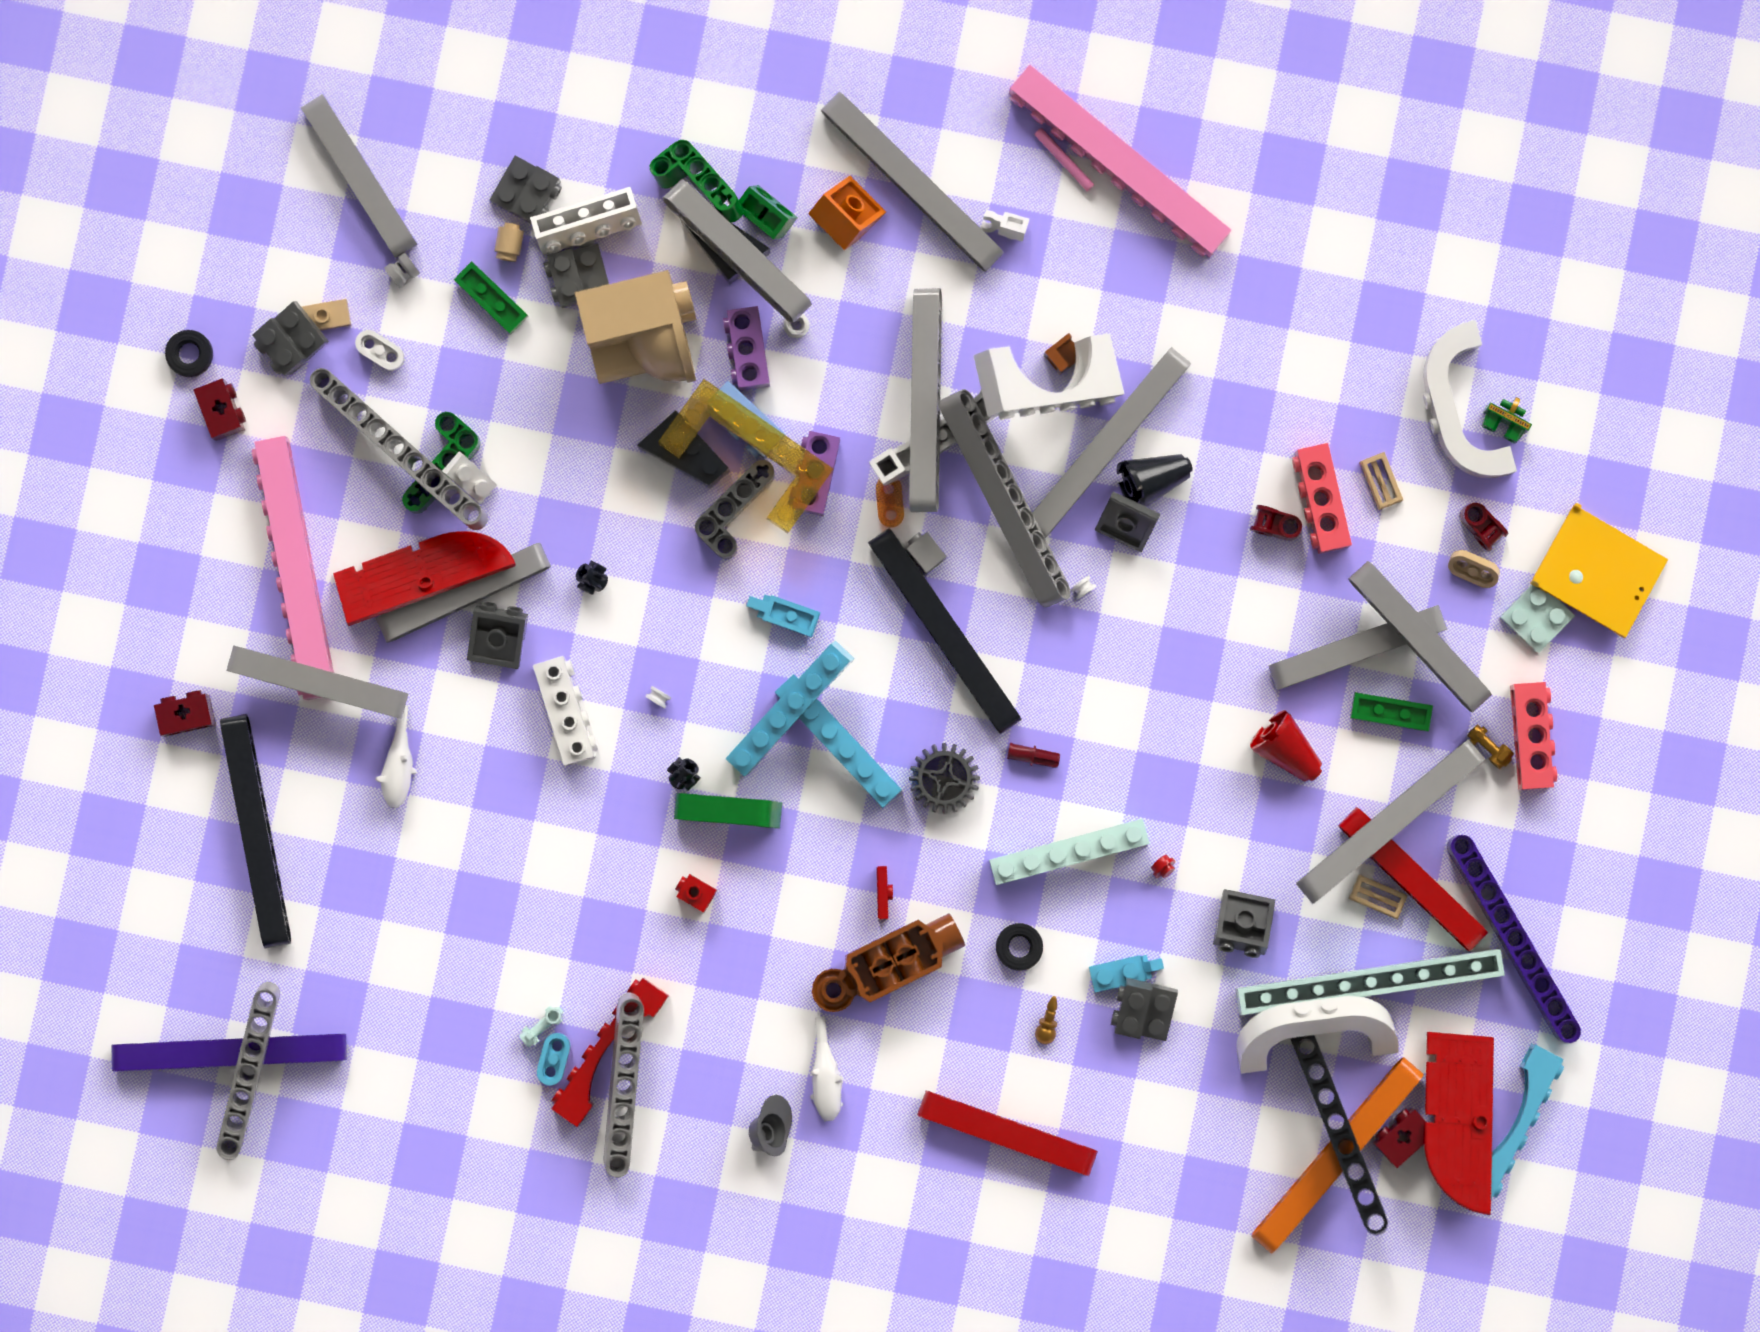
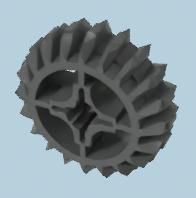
(951, 756)

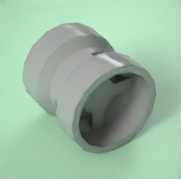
(397, 274)

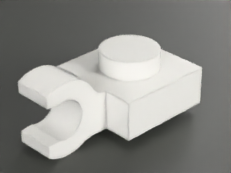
(1009, 225)

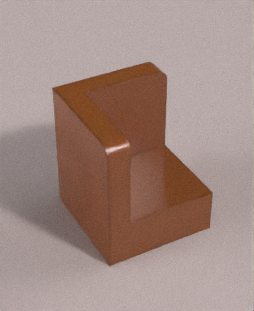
(1062, 354)

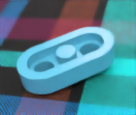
(553, 1058)

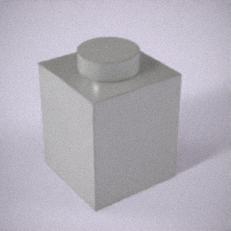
(925, 552)

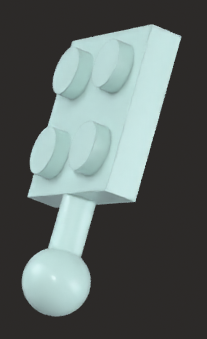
(1538, 615)

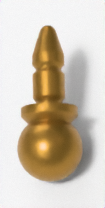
(1045, 1032)

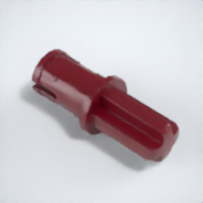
(1033, 755)

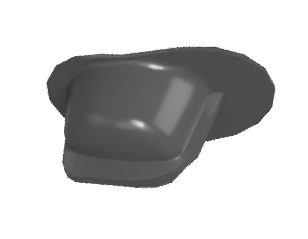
(772, 1126)

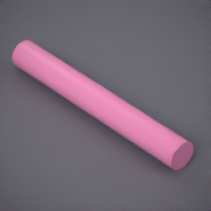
(1063, 158)

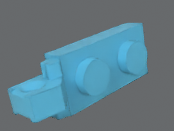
(785, 614)
(1114, 973)

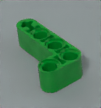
(688, 166)
(454, 437)
(728, 810)

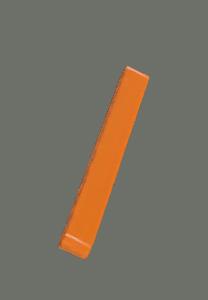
(1326, 1167)

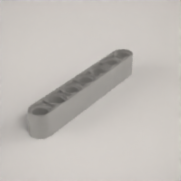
(359, 176)
(737, 251)
(417, 615)
(1420, 636)
(1346, 651)
(317, 682)
(242, 1081)
(623, 1097)

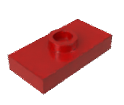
(884, 892)

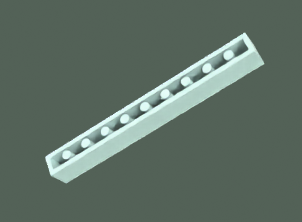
(1372, 980)

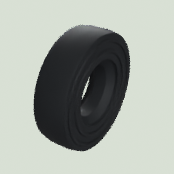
(189, 369)
(1034, 940)

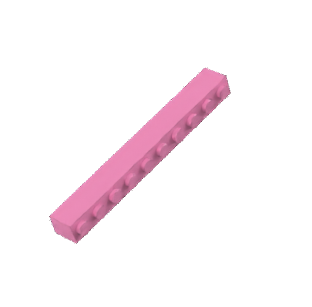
(1119, 161)
(292, 554)

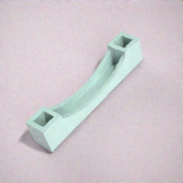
(1069, 851)

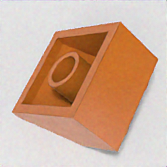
(846, 212)

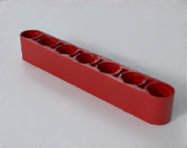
(1421, 886)
(1007, 1133)

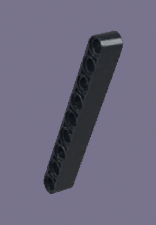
(944, 631)
(255, 831)
(1338, 1135)

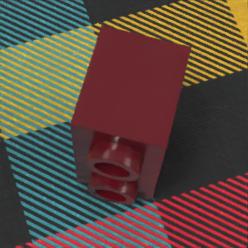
(209, 398)
(200, 714)
(1399, 1151)

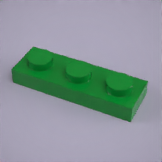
(491, 297)
(1391, 711)

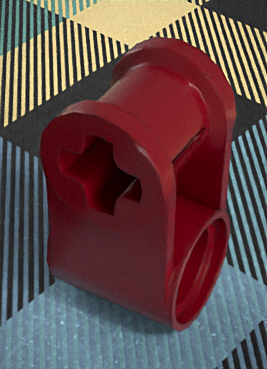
(1274, 523)
(1484, 526)

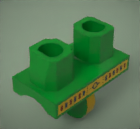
(1496, 414)

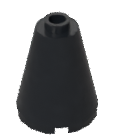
(1152, 477)

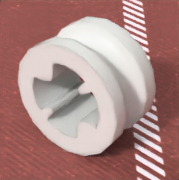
(1083, 587)
(658, 697)

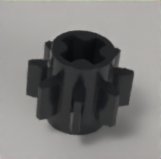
(591, 577)
(683, 773)

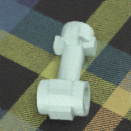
(552, 1016)

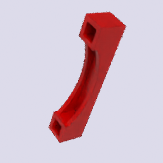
(575, 1101)

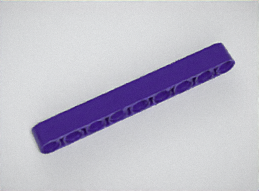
(1524, 946)
(226, 1052)

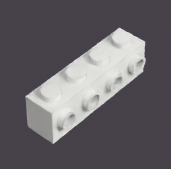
(586, 221)
(564, 710)

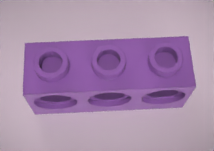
(751, 335)
(829, 458)

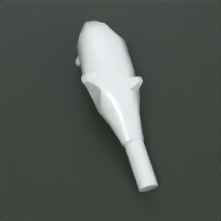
(397, 767)
(825, 1076)

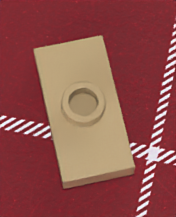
(329, 314)

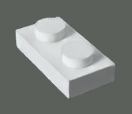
(469, 477)

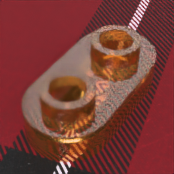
(890, 502)

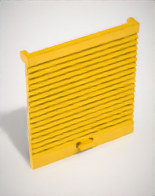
(1611, 570)

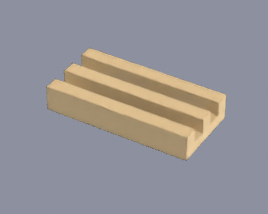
(1373, 460)
(1356, 888)

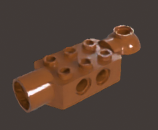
(889, 963)

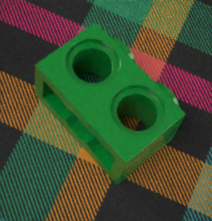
(767, 212)

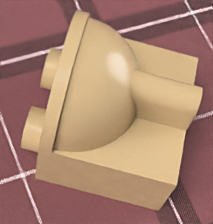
(639, 328)

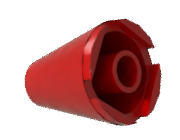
(1287, 747)

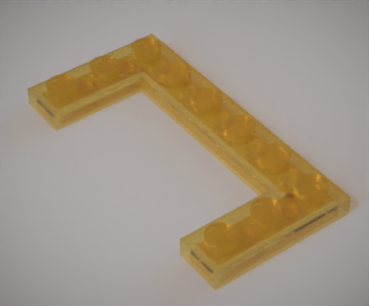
(712, 402)

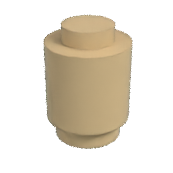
(508, 242)

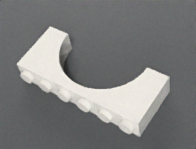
(1011, 392)

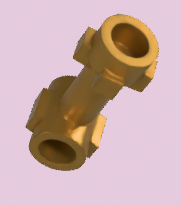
(1500, 756)

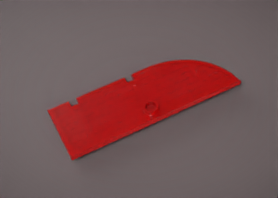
(415, 575)
(1462, 1107)

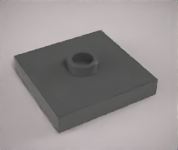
(1127, 521)

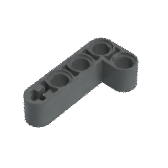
(739, 505)

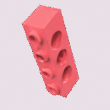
(1320, 457)
(1527, 776)

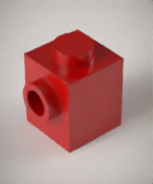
(695, 892)

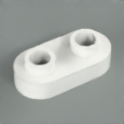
(380, 350)

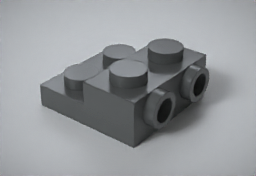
(526, 190)
(575, 272)
(289, 339)
(497, 635)
(1244, 923)
(1144, 1010)

